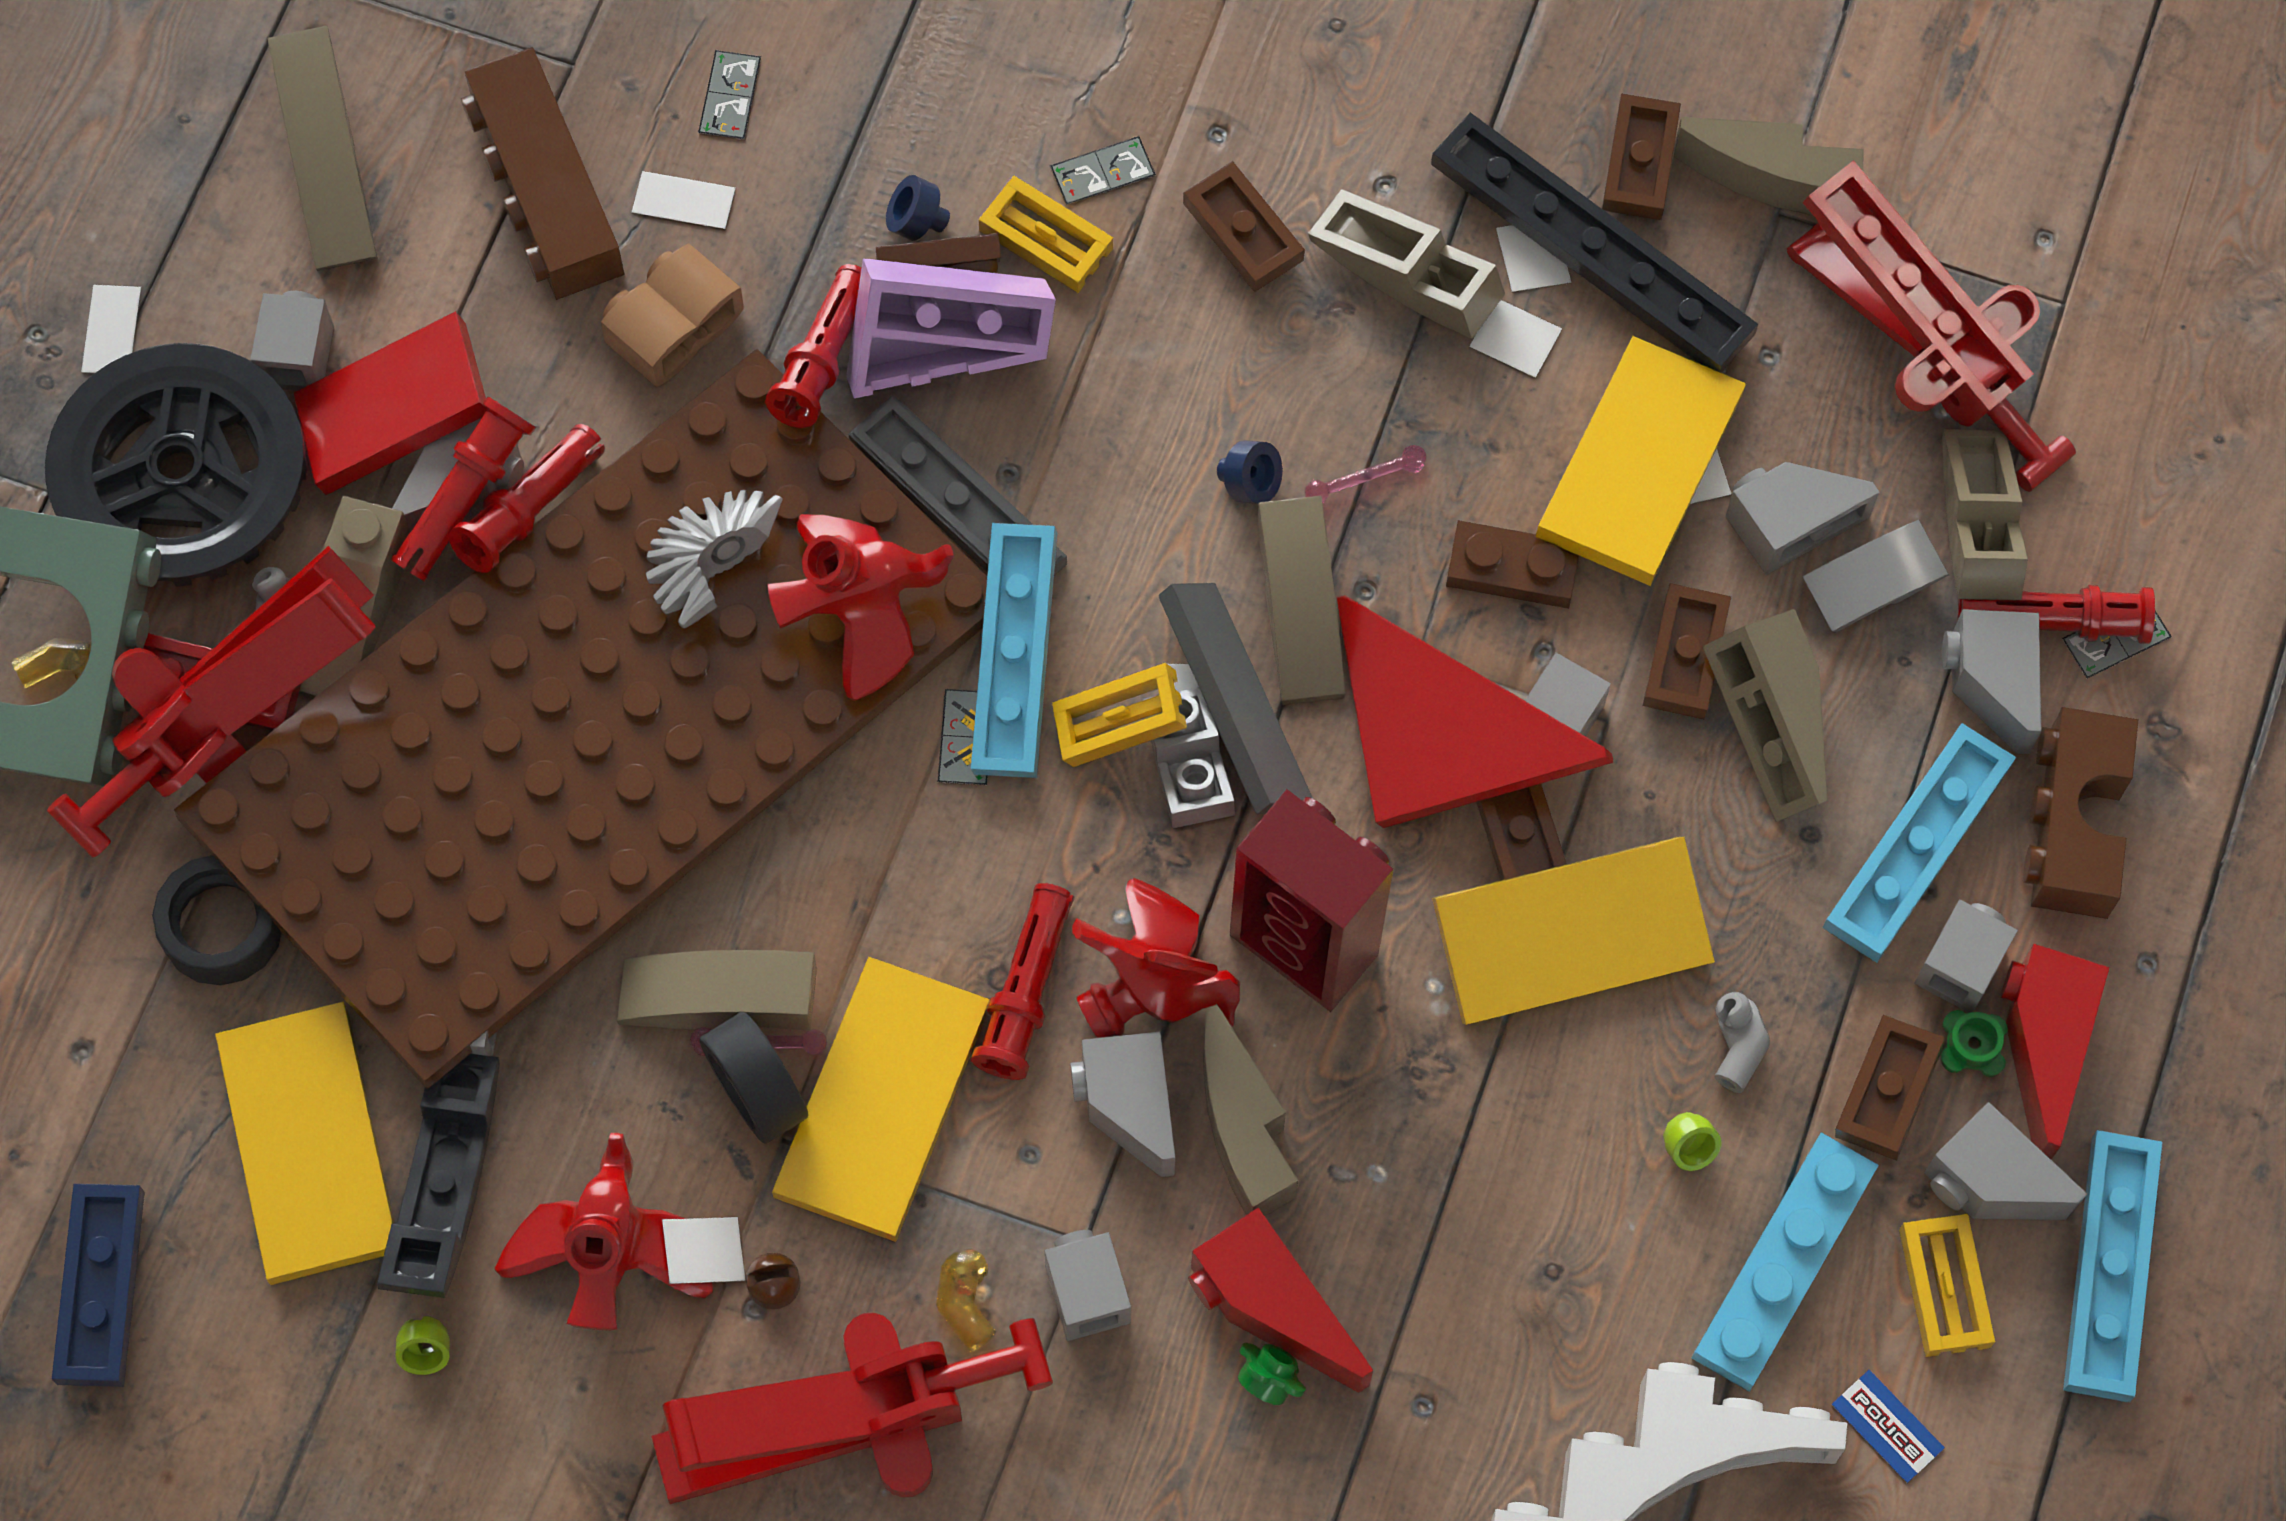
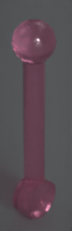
(1412, 460)
(812, 1041)

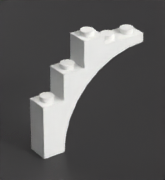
(1679, 1443)

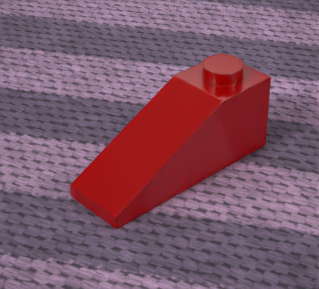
(2049, 1034)
(1271, 1297)

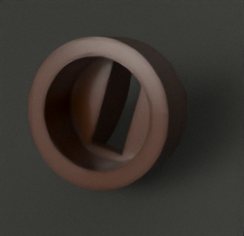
(774, 1292)

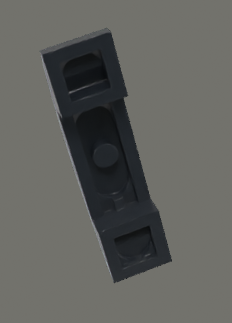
(442, 1180)

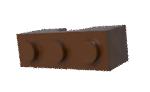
(2073, 864)

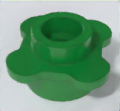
(1987, 1030)
(1270, 1373)

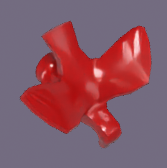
(860, 582)
(1153, 966)
(598, 1239)

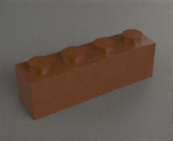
(544, 174)

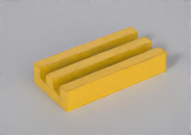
(1086, 263)
(1170, 721)
(1956, 1340)

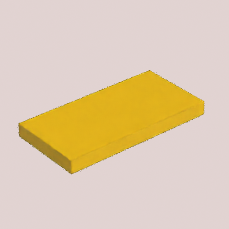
(1640, 460)
(1573, 930)
(881, 1099)
(306, 1142)

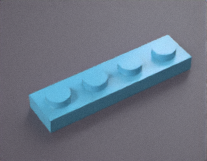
(1014, 650)
(1919, 842)
(1784, 1262)
(2113, 1266)

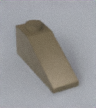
(365, 540)
(1776, 707)

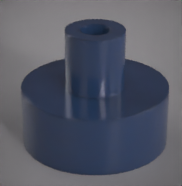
(916, 209)
(1251, 471)

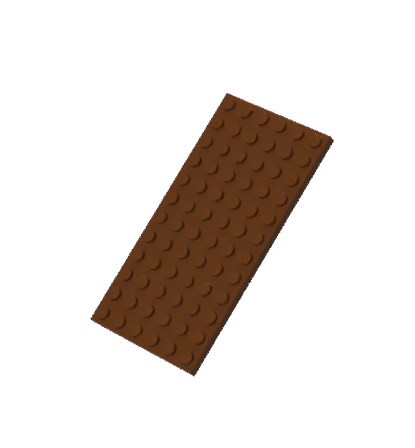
(557, 741)

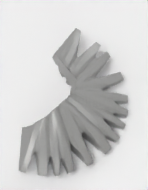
(706, 547)

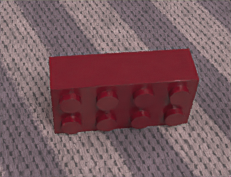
(1310, 898)

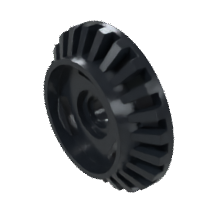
(190, 398)

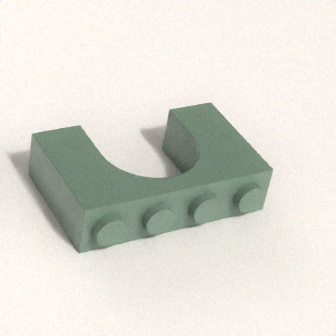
(110, 577)

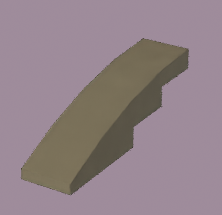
(322, 148)

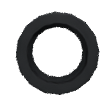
(206, 968)
(754, 1077)

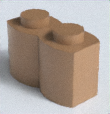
(671, 314)

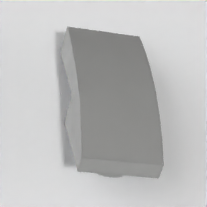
(1875, 575)
(1193, 767)

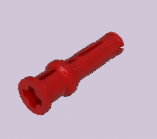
(813, 364)
(478, 462)
(512, 512)
(2087, 613)
(1017, 1007)

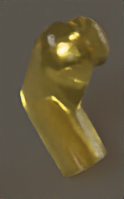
(50, 658)
(956, 1297)

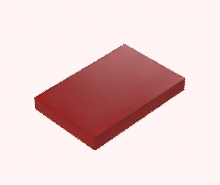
(390, 403)

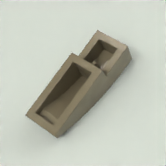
(1760, 159)
(1409, 262)
(1983, 515)
(1301, 600)
(713, 986)
(1244, 1120)

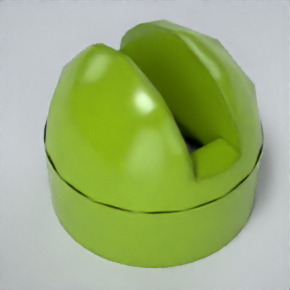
(1691, 1141)
(409, 1348)

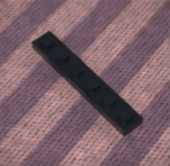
(1594, 244)

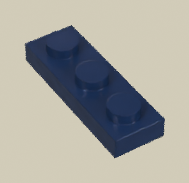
(98, 1285)

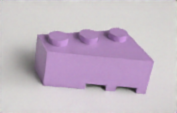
(943, 322)

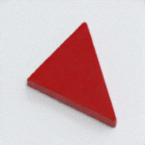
(1441, 730)

